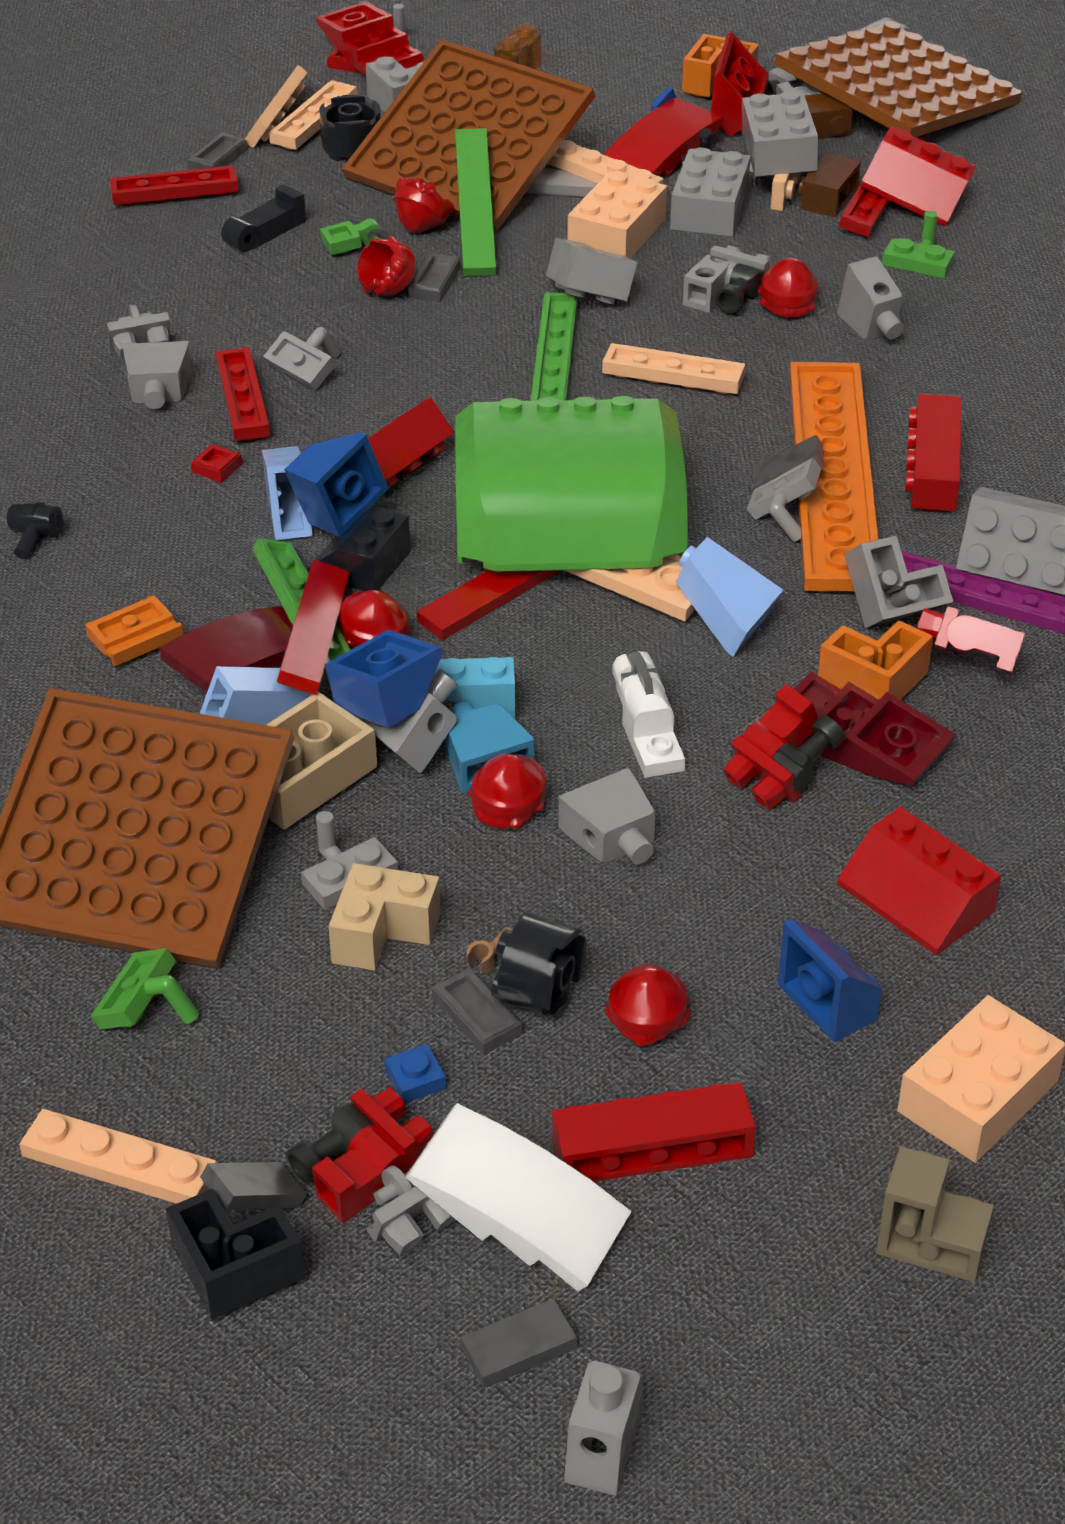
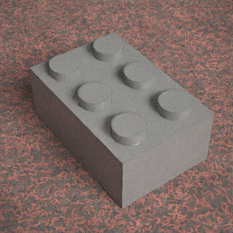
(779, 133)
(710, 192)
(1015, 540)

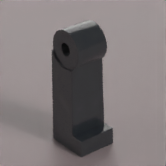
(266, 221)

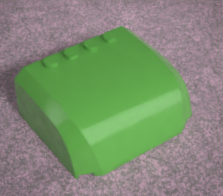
(570, 484)

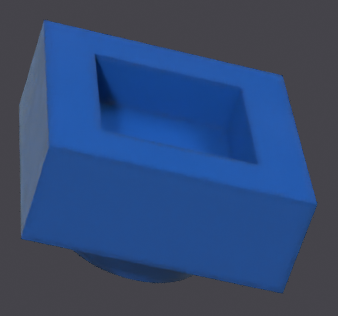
(415, 1073)

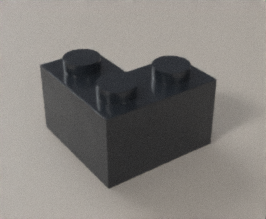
(235, 1261)

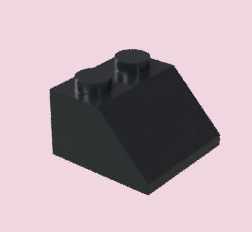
(370, 548)

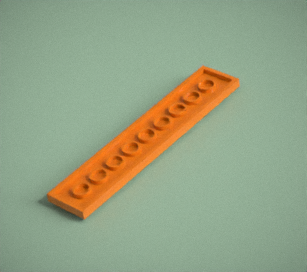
(842, 507)

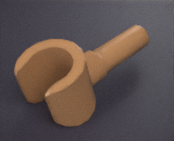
(484, 950)

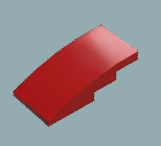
(367, 33)
(664, 136)

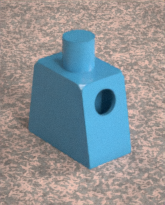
(480, 737)

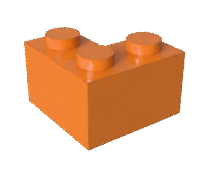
(701, 64)
(880, 665)

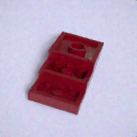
(237, 640)
(881, 734)

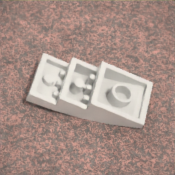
(518, 1195)

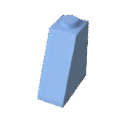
(285, 509)
(726, 593)
(249, 695)

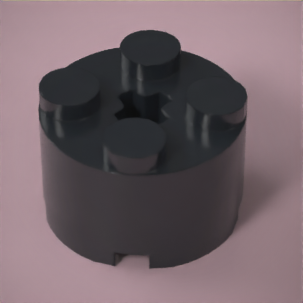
(346, 124)
(539, 964)

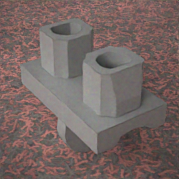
(138, 329)
(396, 1218)

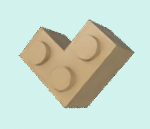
(380, 906)

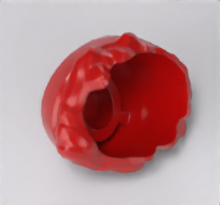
(420, 205)
(386, 267)
(788, 289)
(370, 614)
(508, 791)
(647, 1004)

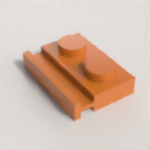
(134, 630)

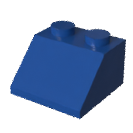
(337, 481)
(384, 677)
(826, 981)

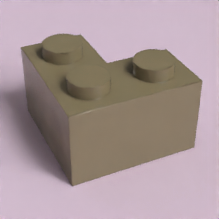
(928, 1224)

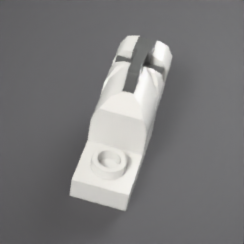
(647, 715)

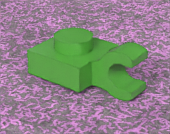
(345, 236)

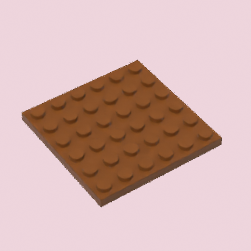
(898, 78)
(468, 89)
(136, 825)

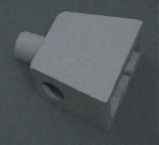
(871, 300)
(157, 371)
(425, 729)
(610, 818)
(608, 1410)

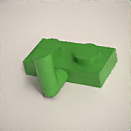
(921, 256)
(136, 985)

